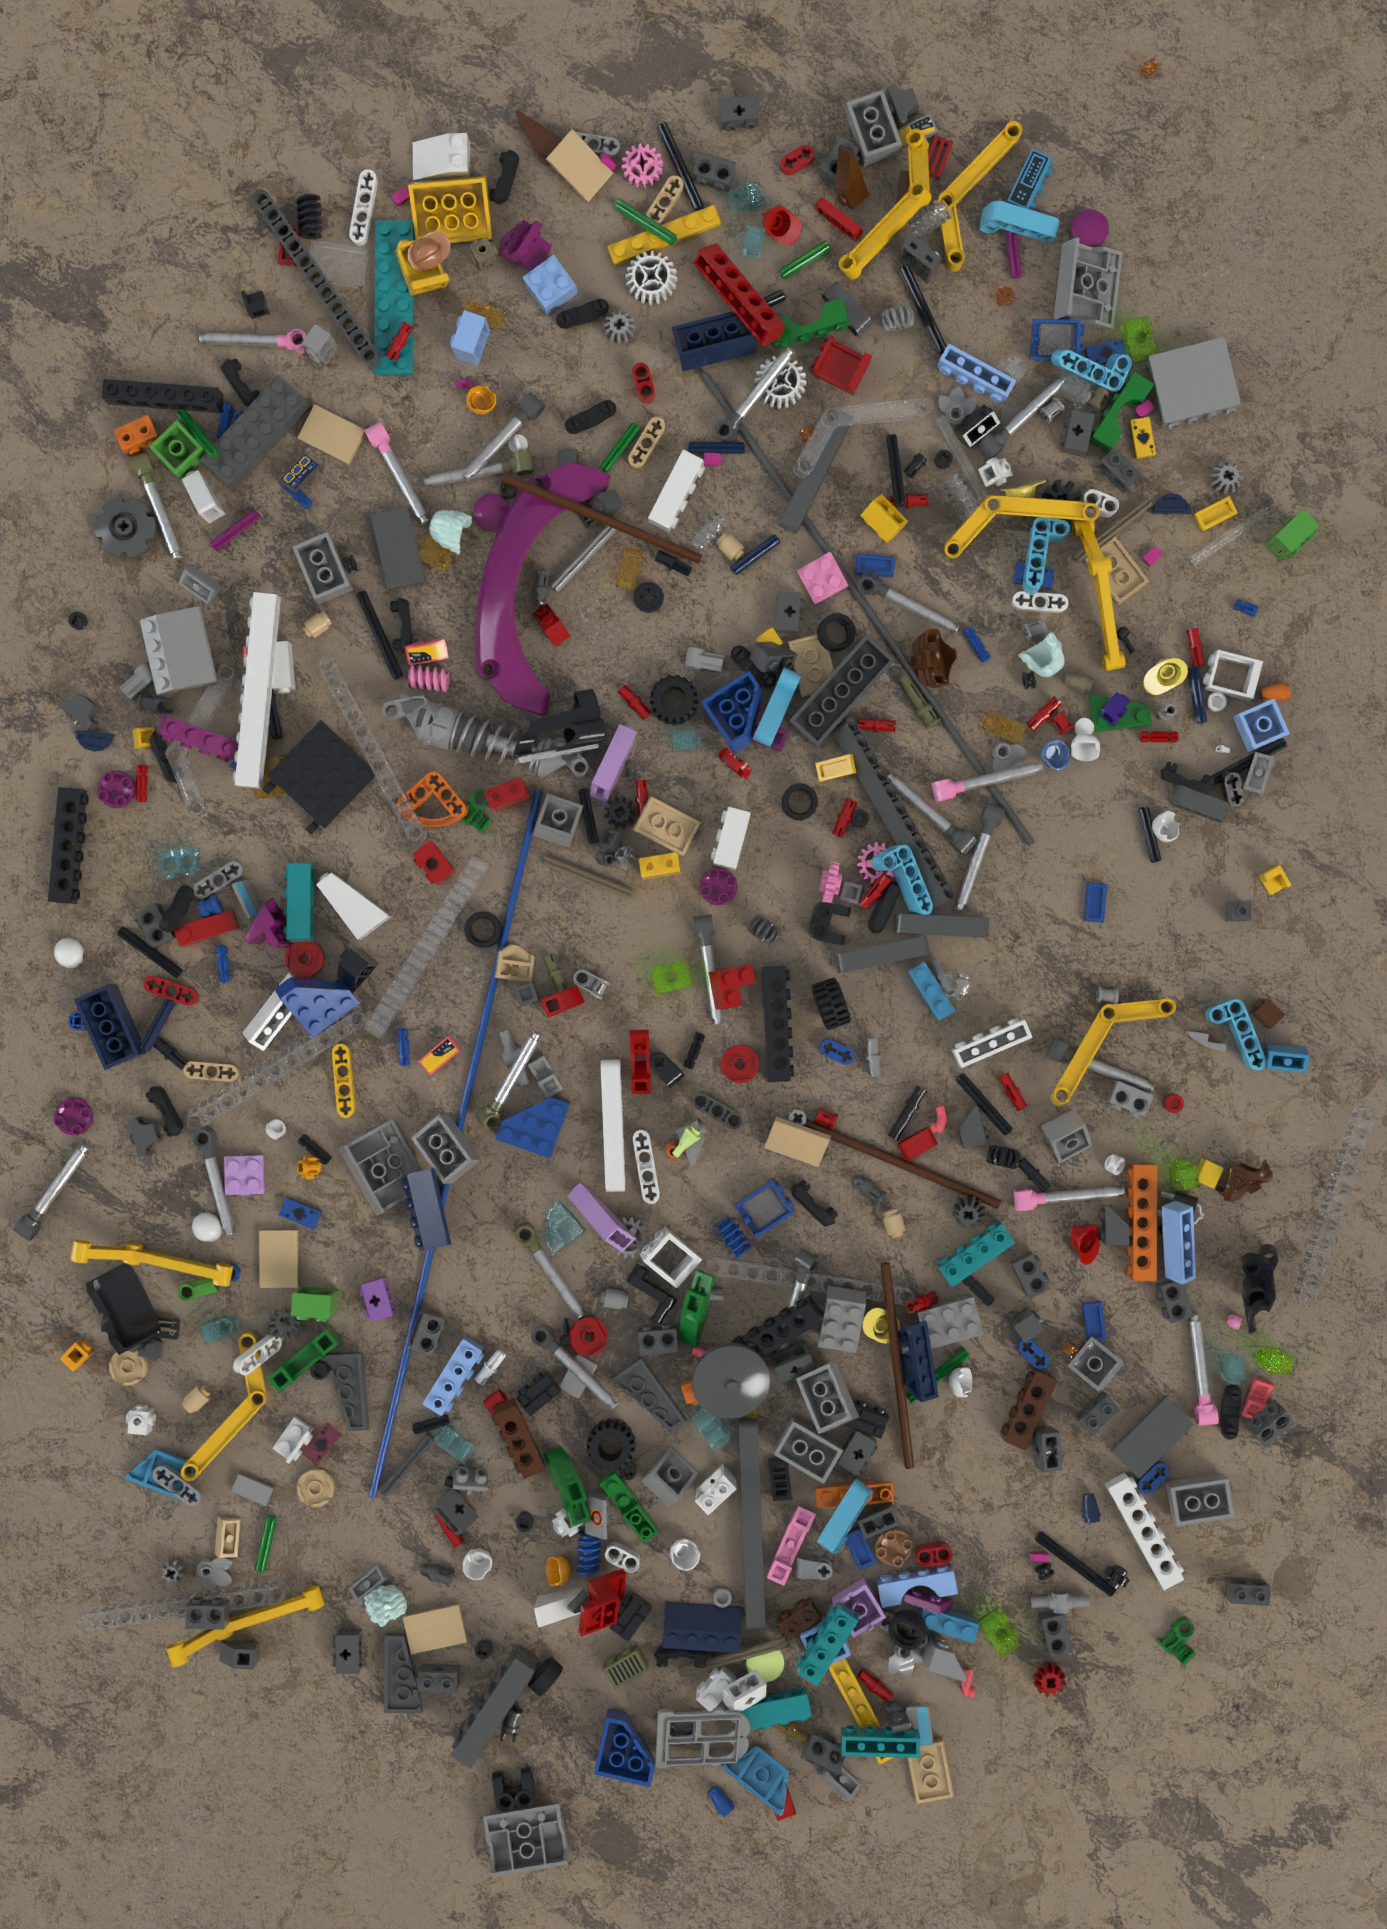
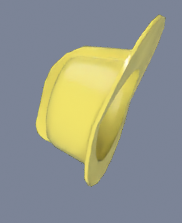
(1023, 491)
(1165, 675)
(876, 1325)

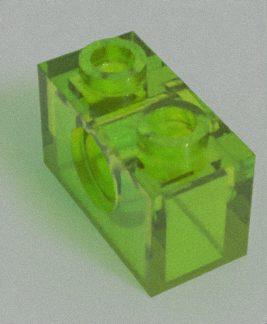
(1138, 328)
(662, 985)
(1183, 1174)
(1275, 1360)
(1002, 1643)

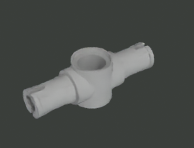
(510, 1054)
(1060, 1601)

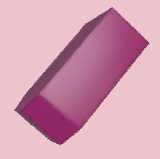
(608, 161)
(401, 196)
(1144, 409)
(712, 459)
(1151, 556)
(1039, 1556)

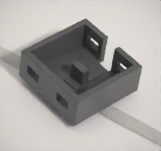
(918, 251)

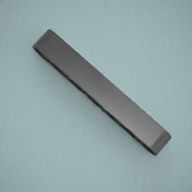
(810, 485)

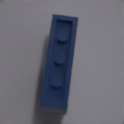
(918, 1361)

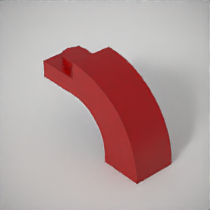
(640, 1062)

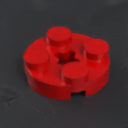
(739, 767)
(296, 966)
(733, 1072)
(577, 1334)

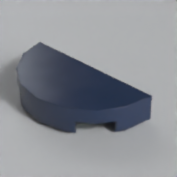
(1171, 504)
(93, 740)

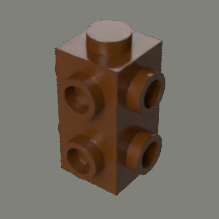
(798, 1619)

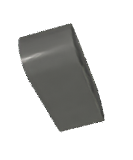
(858, 317)
(1199, 803)
(710, 1103)

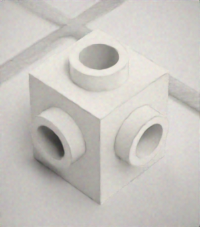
(995, 472)
(140, 1419)
(560, 1525)

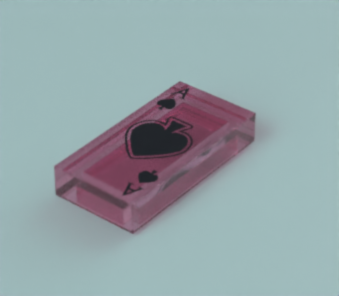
(321, 1444)

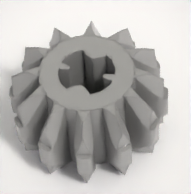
(897, 318)
(626, 329)
(1226, 484)

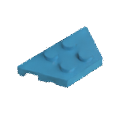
(144, 1472)
(762, 1777)

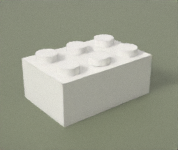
(730, 838)

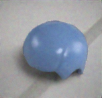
(1055, 754)

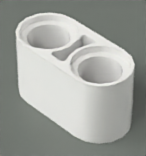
(1100, 500)
(624, 1553)

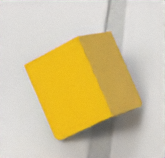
(1274, 880)
(1209, 1173)

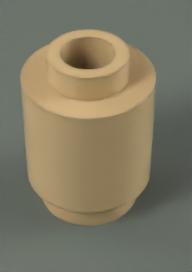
(730, 546)
(317, 624)
(893, 1222)
(196, 1398)

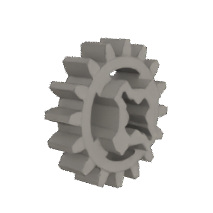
(637, 1242)

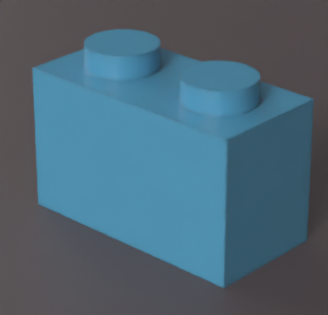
(1286, 1057)

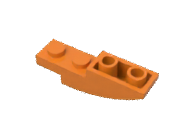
(833, 1494)

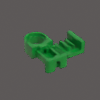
(476, 817)
(1173, 1641)

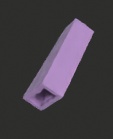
(613, 763)
(601, 1217)

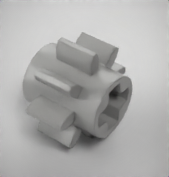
(626, 858)
(172, 1576)

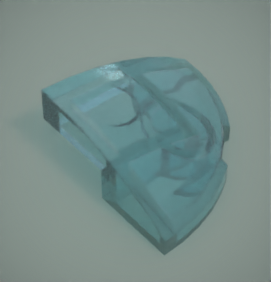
(563, 1228)

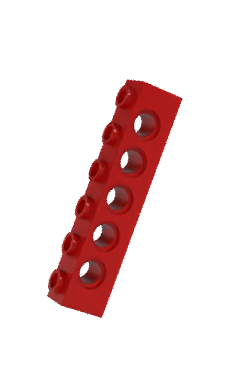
(739, 294)

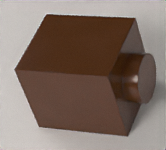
(1267, 1012)

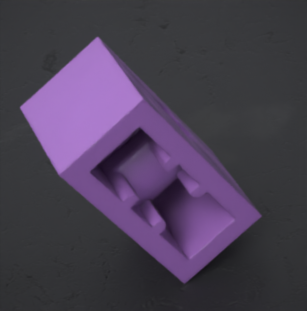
(379, 1288)

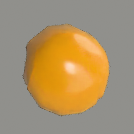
(480, 400)
(557, 1571)

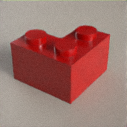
(726, 982)

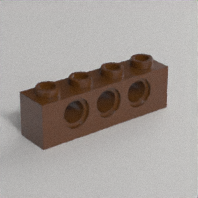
(510, 1411)
(1021, 1437)

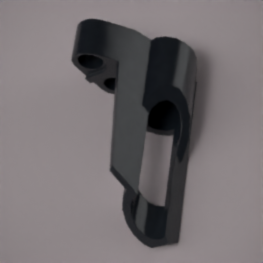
(581, 727)
(1259, 1279)

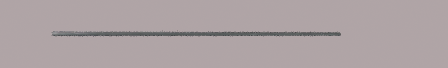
(871, 614)

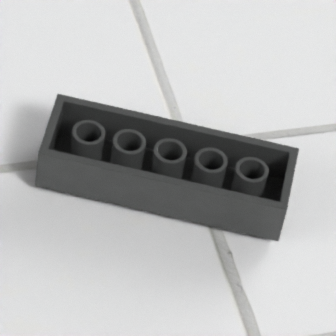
(256, 432)
(840, 690)
(494, 1706)

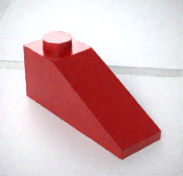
(205, 928)

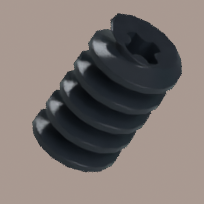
(308, 216)

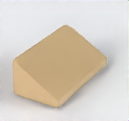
(227, 1537)

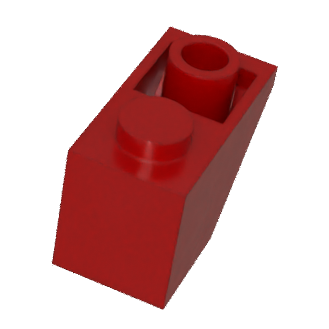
(551, 625)
(562, 1001)

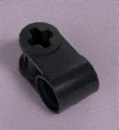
(668, 1071)

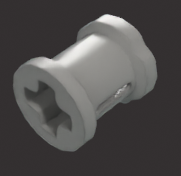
(1052, 410)
(1035, 629)
(1107, 995)
(798, 1111)

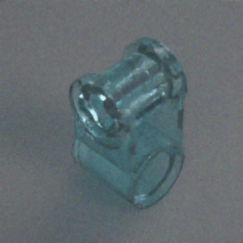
(748, 195)
(216, 1329)

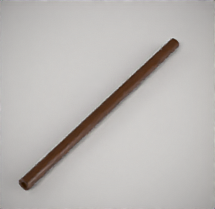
(601, 518)
(905, 1165)
(897, 1365)

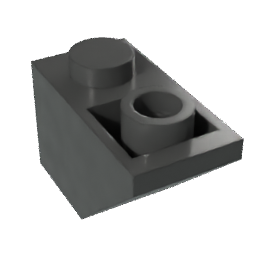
(606, 503)
(772, 657)
(971, 1128)
(1114, 1229)
(239, 1654)

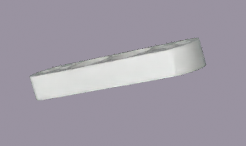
(366, 208)
(646, 1166)

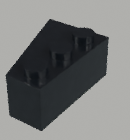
(355, 967)

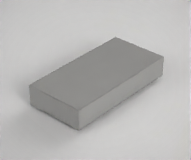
(252, 1489)

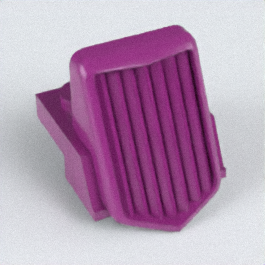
(524, 245)
(268, 926)

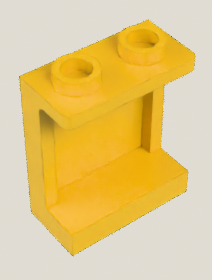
(419, 281)
(659, 866)

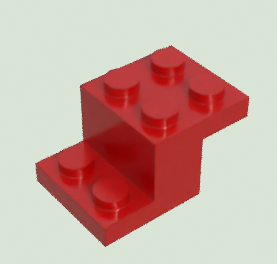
(604, 1604)

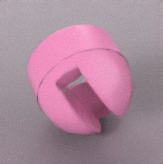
(1234, 1321)

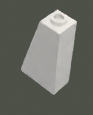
(353, 907)

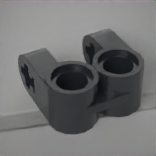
(825, 922)
(514, 1793)

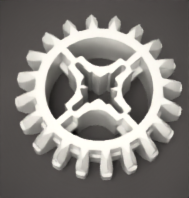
(659, 265)
(791, 393)

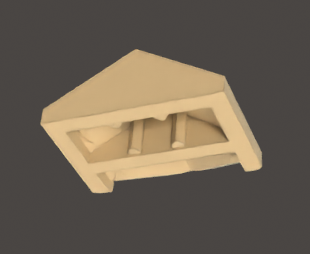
(515, 964)

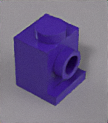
(1115, 709)

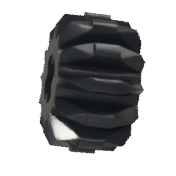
(623, 818)
(1003, 1156)

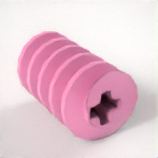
(428, 679)

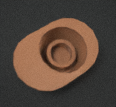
(429, 251)

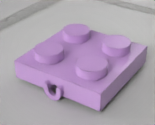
(244, 1174)

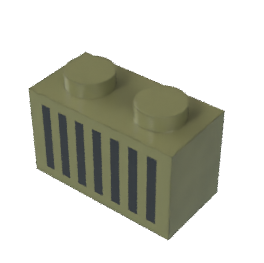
(625, 1666)

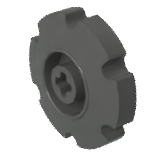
(116, 517)

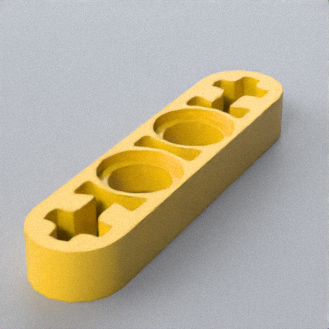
(346, 1080)

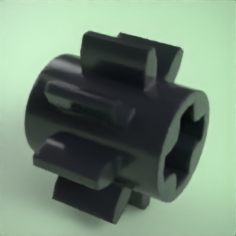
(1117, 1576)

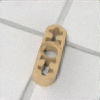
(663, 194)
(649, 428)
(225, 1077)

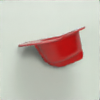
(782, 225)
(1086, 1242)

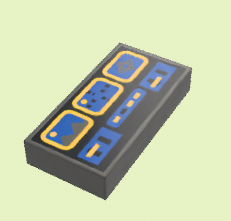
(299, 473)

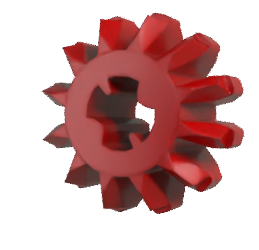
(1049, 1672)

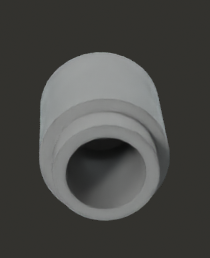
(614, 1298)

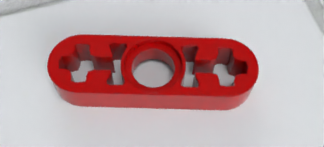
(838, 219)
(156, 990)

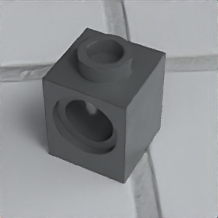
(1238, 911)
(527, 994)

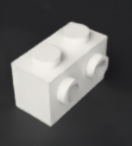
(711, 1691)

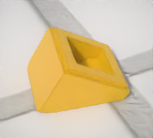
(770, 636)
(141, 737)

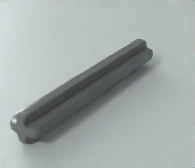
(406, 1465)

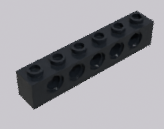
(162, 395)
(62, 836)
(774, 1073)
(806, 1307)

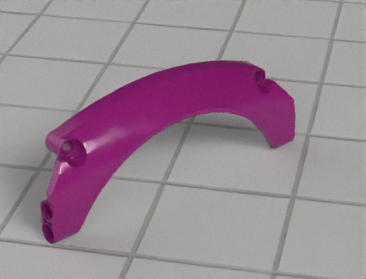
(495, 624)

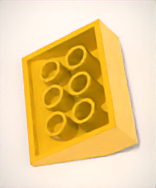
(453, 207)

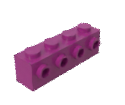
(192, 735)

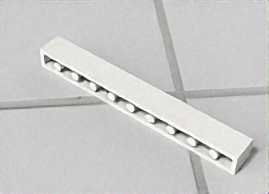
(257, 690)

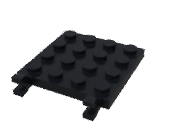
(321, 775)

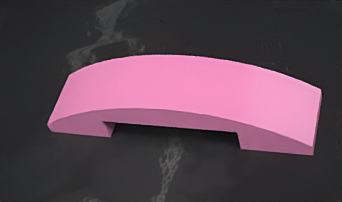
(790, 1545)

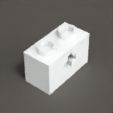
(744, 1692)

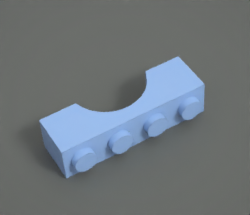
(893, 1588)

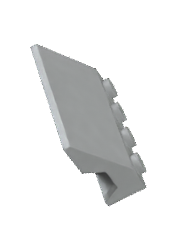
(1088, 284)
(178, 650)
(378, 1165)
(526, 1840)

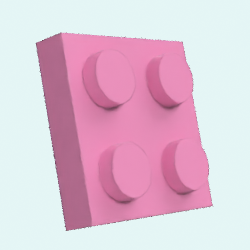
(822, 578)

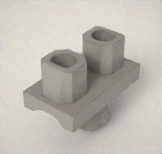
(470, 1480)

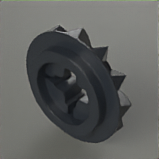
(642, 590)

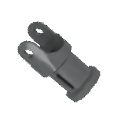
(540, 589)
(153, 703)
(867, 1188)
(435, 1573)
(511, 1723)

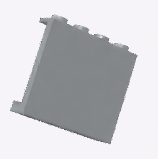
(1194, 383)

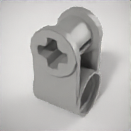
(592, 983)
(811, 1567)

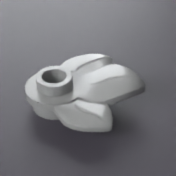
(957, 404)
(1010, 759)
(217, 1573)
(904, 1661)

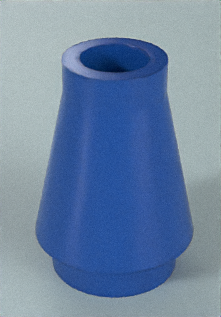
(721, 1801)

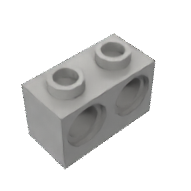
(319, 345)
(1130, 1095)

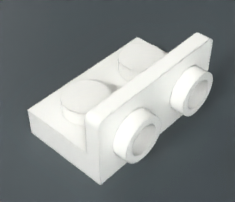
(293, 1438)

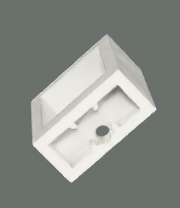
(1251, 679)
(684, 1268)
(711, 1495)

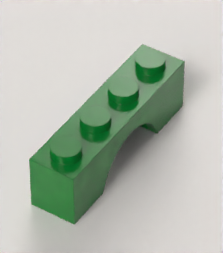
(833, 318)
(1134, 393)
(304, 1359)

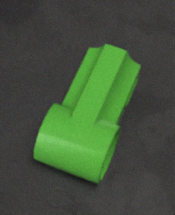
(199, 1288)

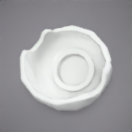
(1085, 747)
(1166, 827)
(68, 952)
(207, 1227)
(960, 1381)
(684, 1554)
(477, 1563)

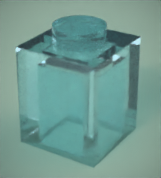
(753, 241)
(685, 740)
(1232, 1368)

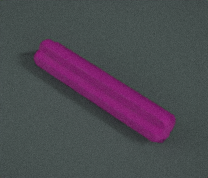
(1013, 254)
(234, 530)

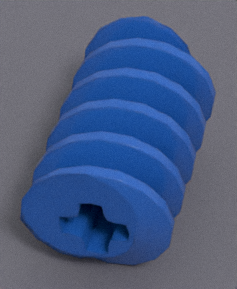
(733, 1236)
(589, 1555)

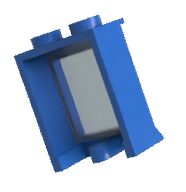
(1055, 334)
(765, 1207)

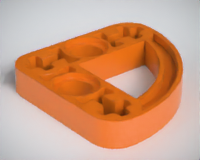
(430, 789)

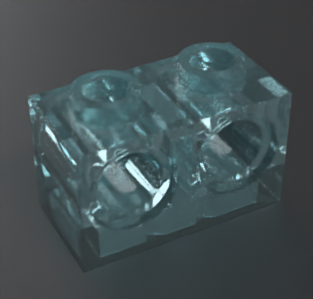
(179, 857)
(711, 1429)
(454, 1445)

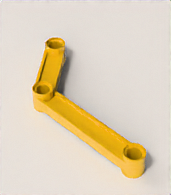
(965, 183)
(896, 218)
(1016, 506)
(1099, 567)
(1097, 1033)
(134, 1254)
(237, 1419)
(179, 1651)

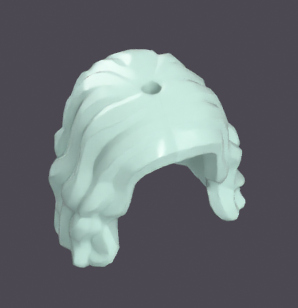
(447, 528)
(1044, 657)
(385, 1604)

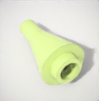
(689, 1137)

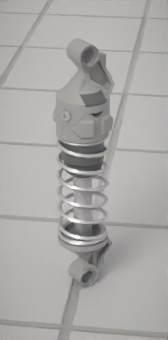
(451, 730)

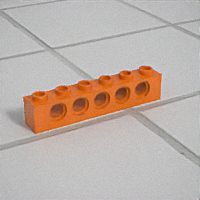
(1148, 1269)

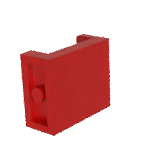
(840, 366)
(507, 795)

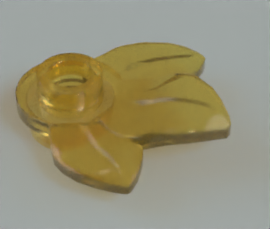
(433, 552)

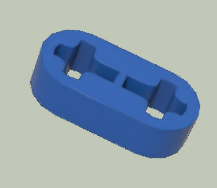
(839, 1047)
(1030, 1356)
(1156, 1480)

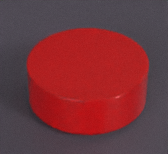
(1173, 1103)

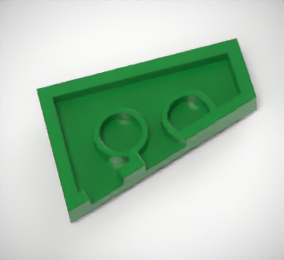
(1136, 716)

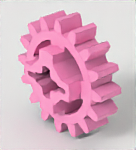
(633, 167)
(868, 864)
(830, 882)

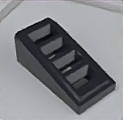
(782, 1495)

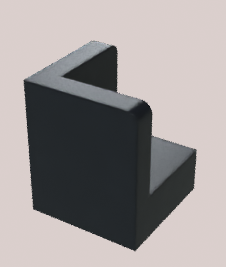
(255, 304)

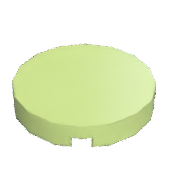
(767, 1665)

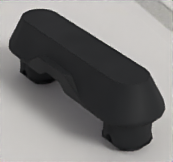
(509, 167)
(582, 314)
(230, 370)
(590, 417)
(402, 607)
(741, 657)
(159, 747)
(1204, 786)
(884, 908)
(177, 909)
(169, 1115)
(825, 1217)
(1230, 1411)
(663, 1654)

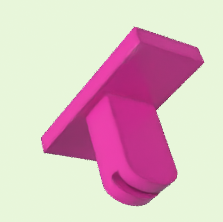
(464, 383)

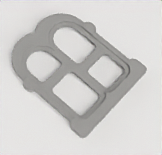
(737, 1737)

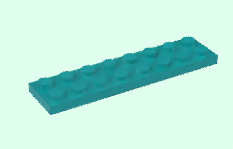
(392, 297)

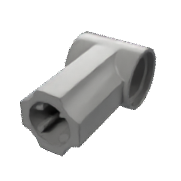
(699, 659)
(138, 682)

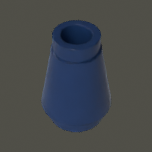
(1090, 1509)

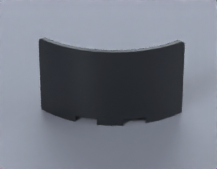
(125, 1307)

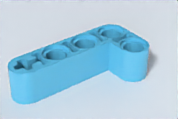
(1018, 220)
(1088, 367)
(1039, 555)
(777, 707)
(918, 900)
(1240, 1036)
(847, 1512)

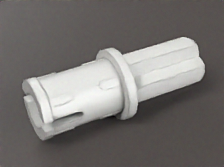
(490, 1367)

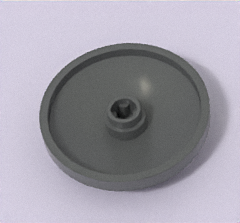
(730, 1380)

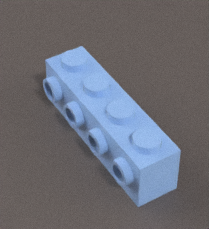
(976, 374)
(1178, 1242)
(453, 1375)

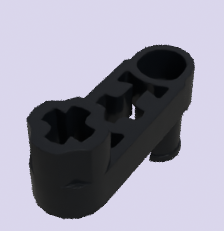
(638, 1279)

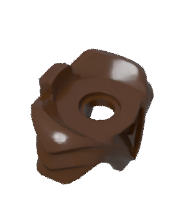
(933, 659)
(1243, 1179)

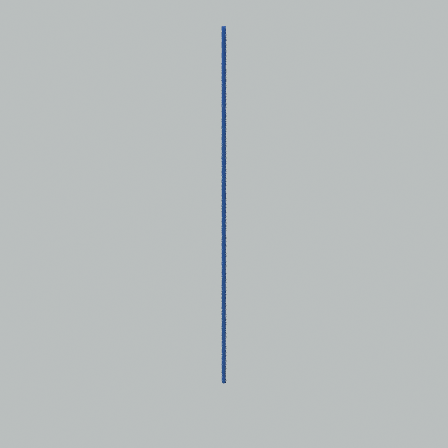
(460, 1123)

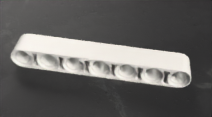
(613, 1125)

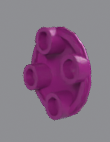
(1090, 227)
(490, 511)
(116, 789)
(718, 886)
(73, 1116)

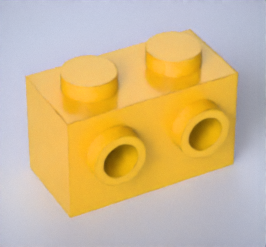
(884, 518)

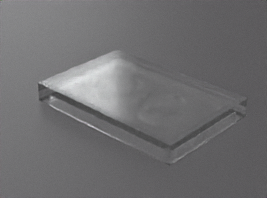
(340, 262)

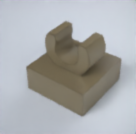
(1100, 400)

